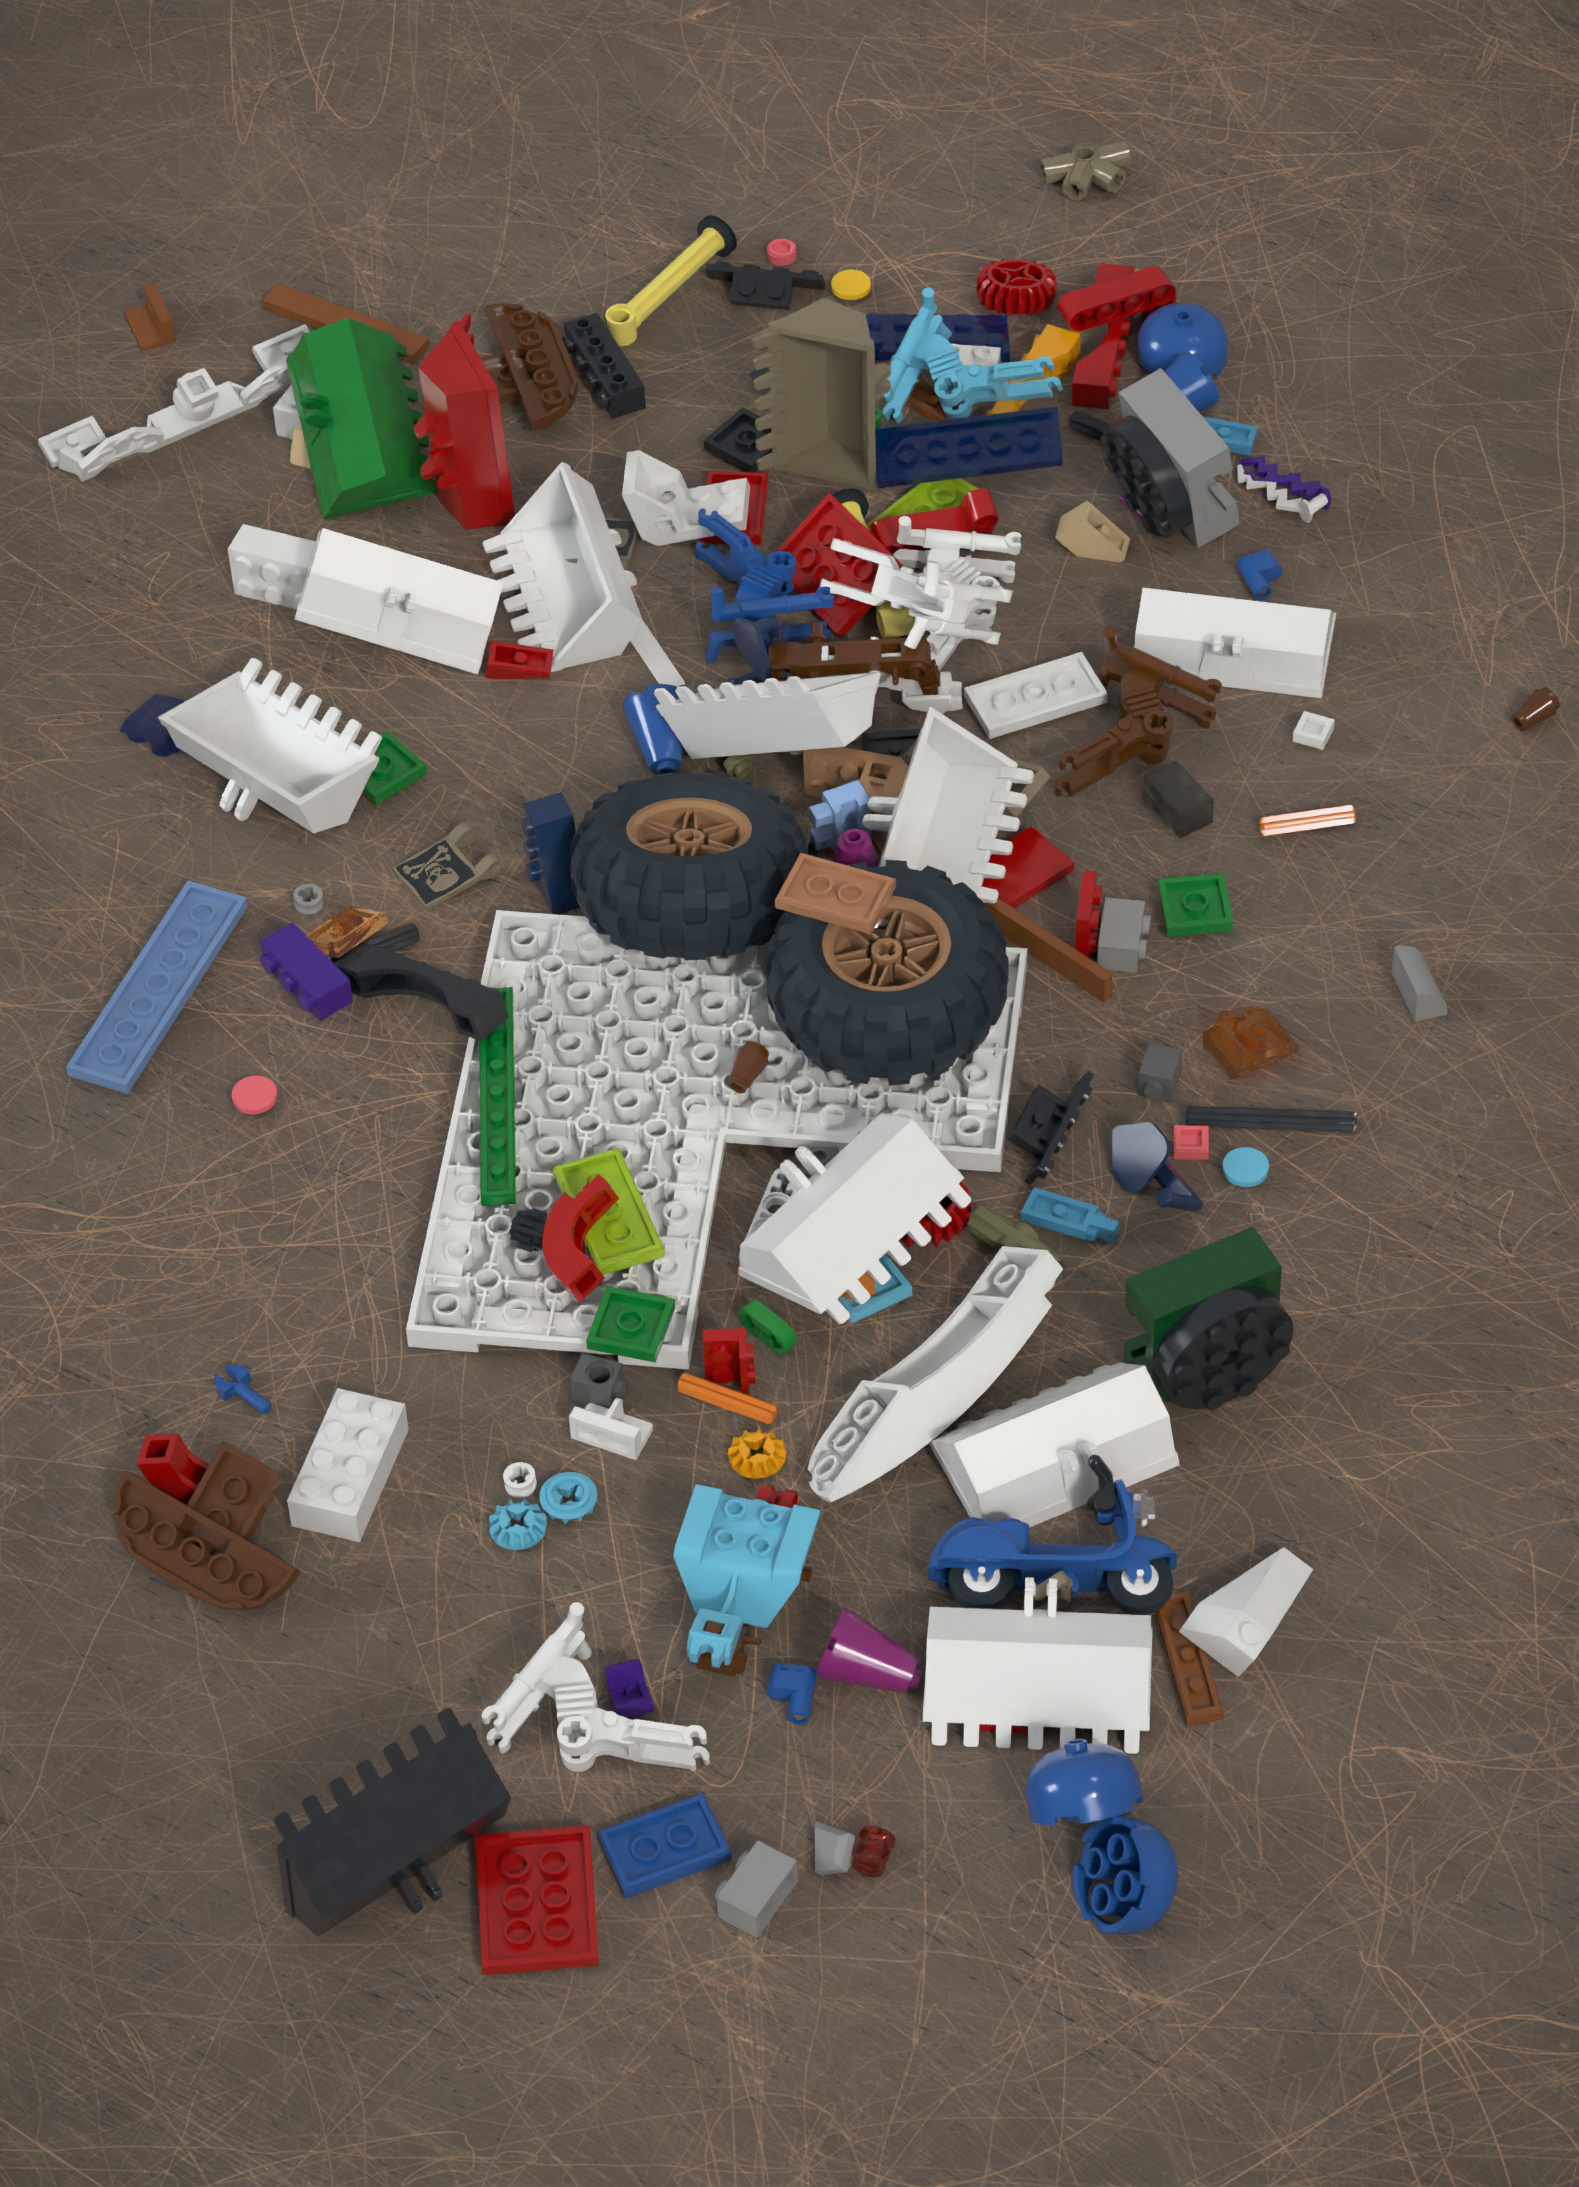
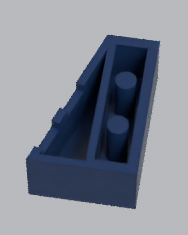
(549, 836)

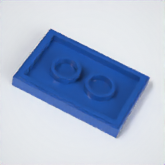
(664, 1845)

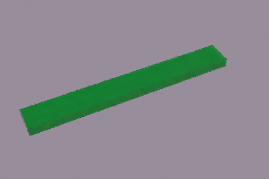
(498, 1111)

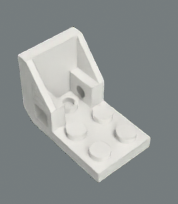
(674, 515)

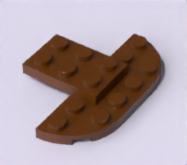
(531, 364)
(208, 1540)

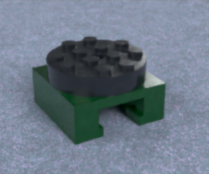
(1210, 1321)

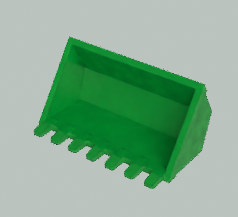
(358, 418)

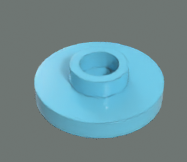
(1245, 1167)

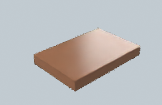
(835, 893)

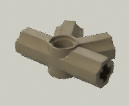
(1088, 165)

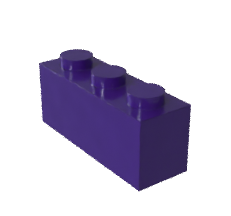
(305, 972)

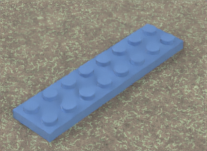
(157, 987)

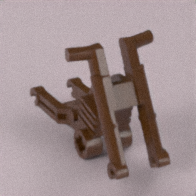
(1139, 714)

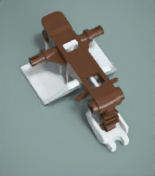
(898, 665)

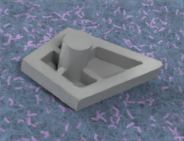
(832, 1849)

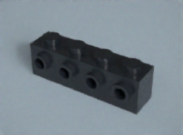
(604, 366)

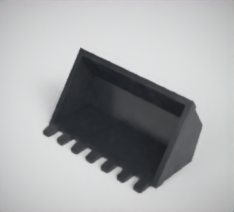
(389, 1827)

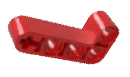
(1117, 298)
(973, 514)

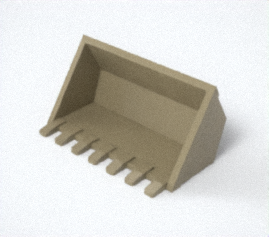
(820, 394)

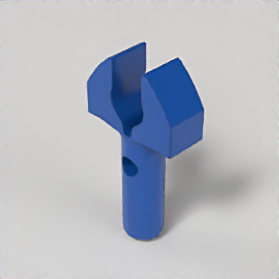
(242, 1376)

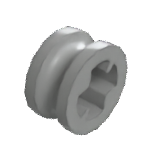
(300, 895)

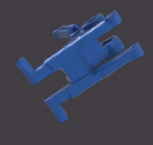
(762, 581)

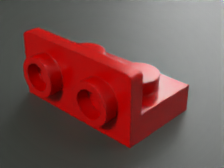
(729, 1357)

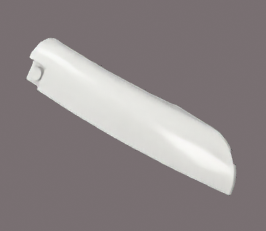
(940, 1379)

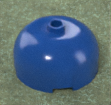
(1178, 330)
(1082, 1784)
(1143, 1873)

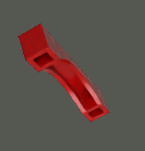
(1095, 375)

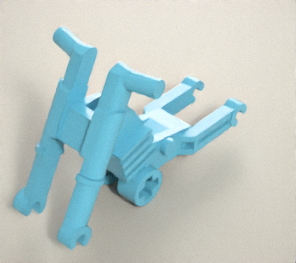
(928, 348)

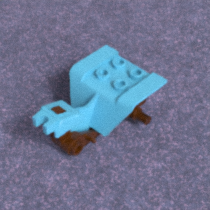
(738, 1570)

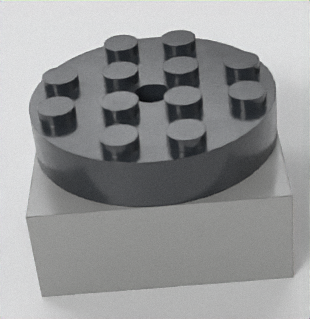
(1169, 462)

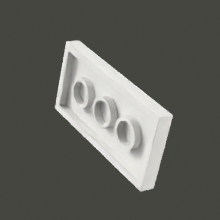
(1035, 695)

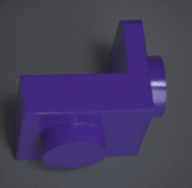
(628, 1689)

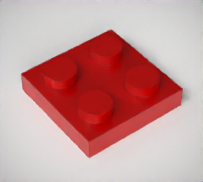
(1088, 915)

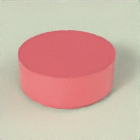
(781, 252)

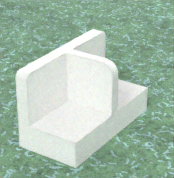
(610, 1429)

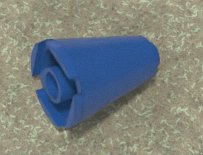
(1190, 380)
(652, 732)

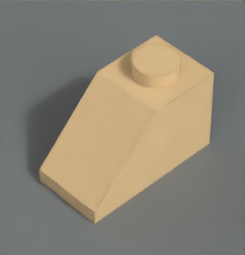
(1092, 534)

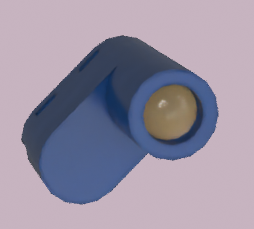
(1259, 570)
(793, 1685)

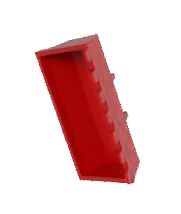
(464, 432)

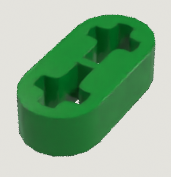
(767, 1327)

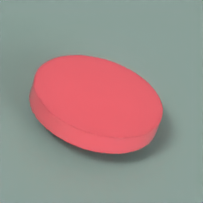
(254, 1095)

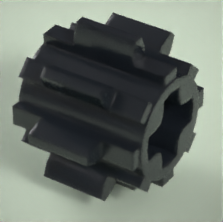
(528, 1229)

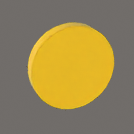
(851, 284)

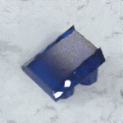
(146, 727)

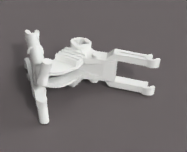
(967, 570)
(930, 595)
(583, 1726)

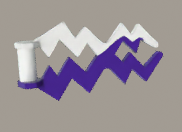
(1313, 489)

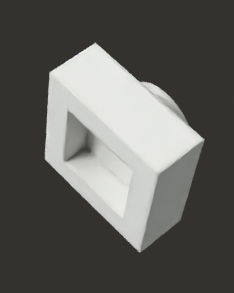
(1313, 730)

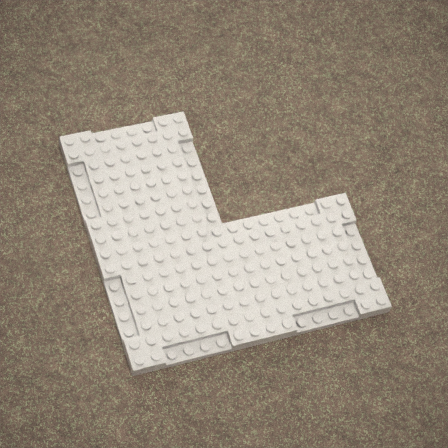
(641, 1062)

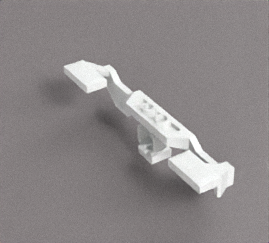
(195, 408)

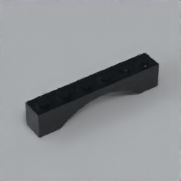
(380, 972)

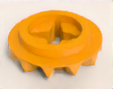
(759, 1465)

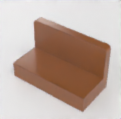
(152, 321)

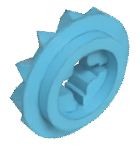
(565, 1485)
(517, 1537)

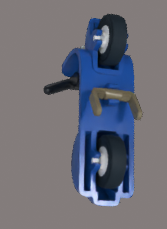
(992, 1558)

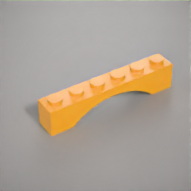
(1059, 345)

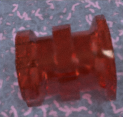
(873, 1850)

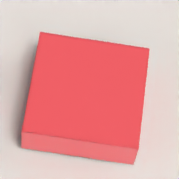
(1191, 1142)

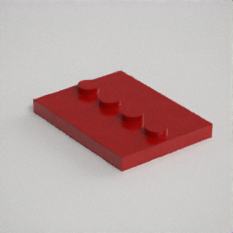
(816, 560)
(536, 1900)

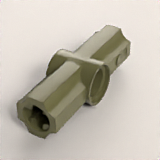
(1000, 1232)

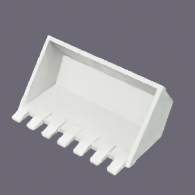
(577, 607)

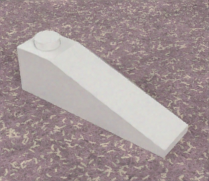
(1246, 1612)

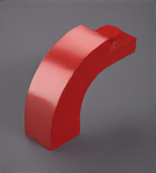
(566, 1233)
(171, 1465)

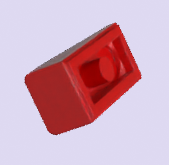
(518, 661)

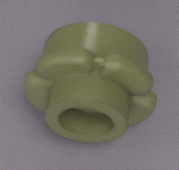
(739, 765)

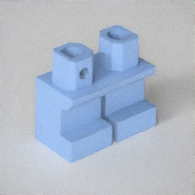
(839, 811)

